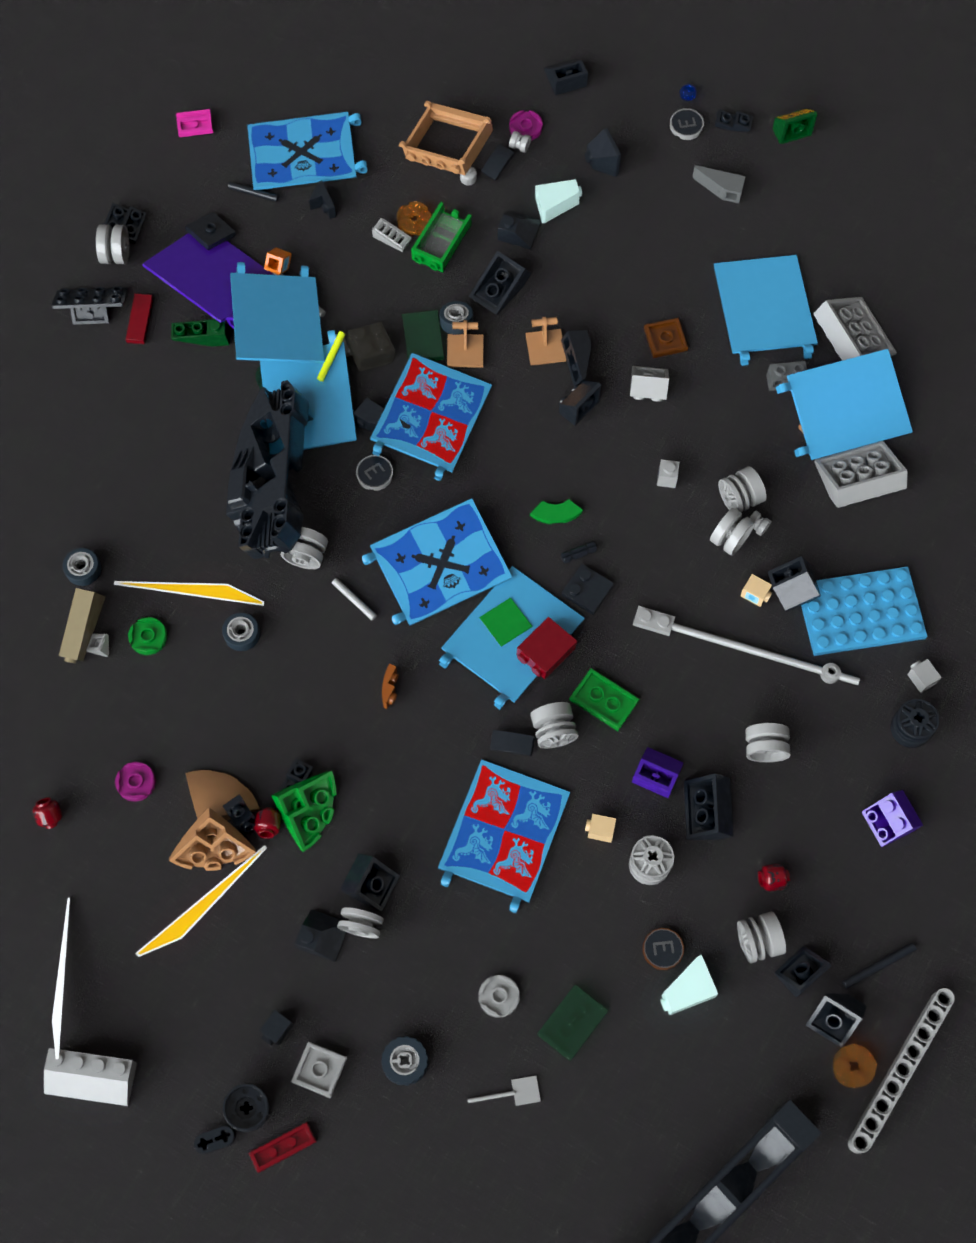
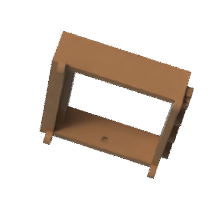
(454, 117)

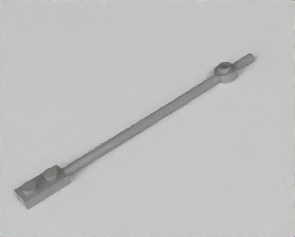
(664, 623)

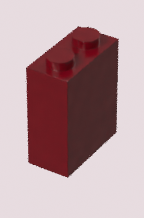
(546, 648)

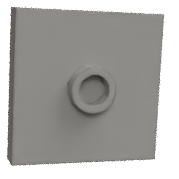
(319, 1069)

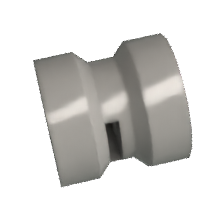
(520, 141)
(761, 523)

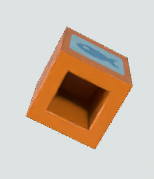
(277, 261)

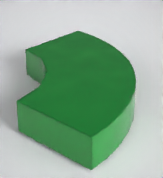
(557, 513)

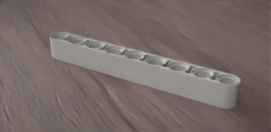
(893, 1076)

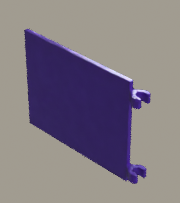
(202, 273)

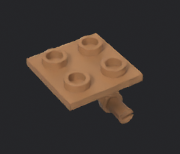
(545, 345)
(465, 349)

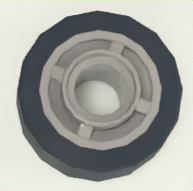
(455, 312)
(80, 557)
(243, 641)

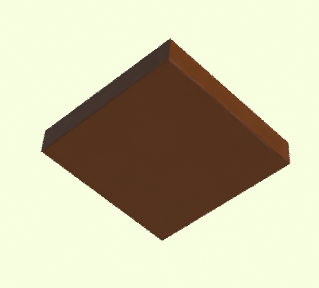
(665, 338)

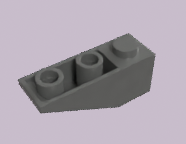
(722, 184)

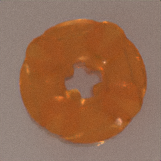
(409, 211)
(866, 1065)

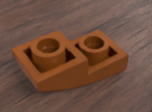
(388, 690)

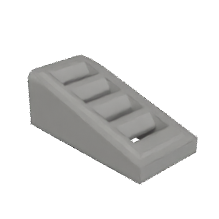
(387, 227)

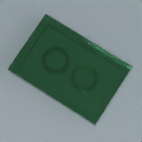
(423, 335)
(572, 1023)

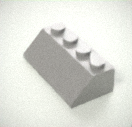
(89, 1077)

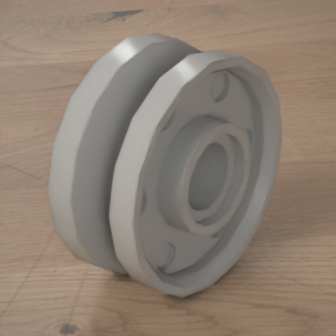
(360, 922)

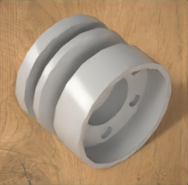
(742, 489)
(554, 725)
(651, 871)
(761, 937)

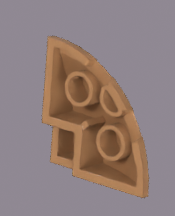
(215, 789)
(211, 843)

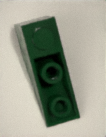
(202, 332)

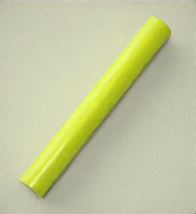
(331, 355)

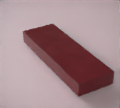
(139, 319)
(282, 1147)

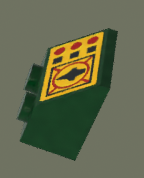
(794, 125)

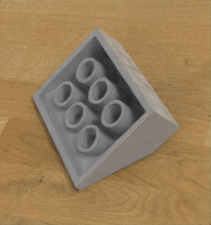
(852, 328)
(861, 474)

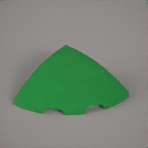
(307, 808)

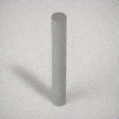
(354, 599)

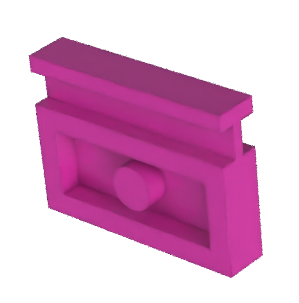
(194, 123)

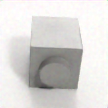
(668, 473)
(923, 675)

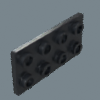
(90, 305)

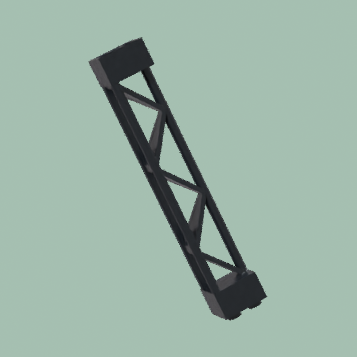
(731, 1189)

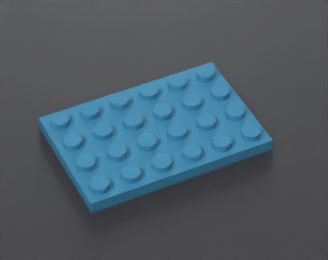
(864, 612)

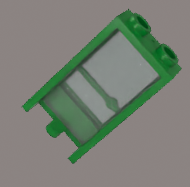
(440, 238)

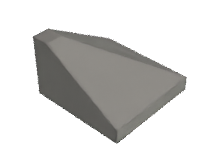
(99, 644)

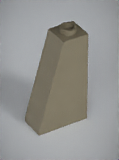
(80, 624)

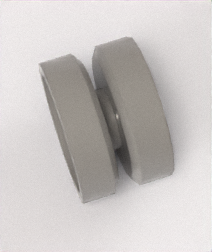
(112, 244)
(732, 531)
(307, 550)
(767, 742)

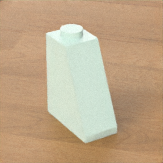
(556, 198)
(690, 988)

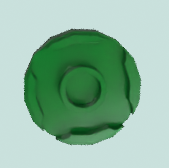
(147, 636)

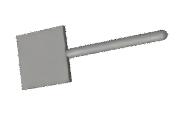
(524, 1091)

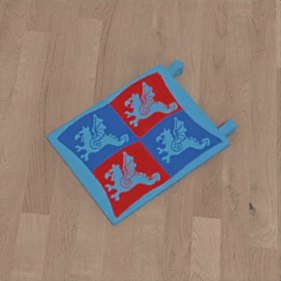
(438, 407)
(504, 832)

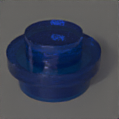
(688, 92)

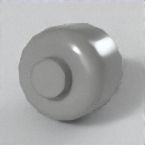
(470, 178)

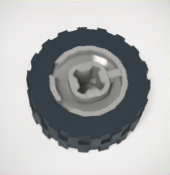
(404, 1061)

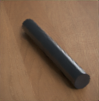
(259, 193)

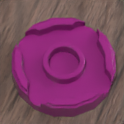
(526, 123)
(135, 781)

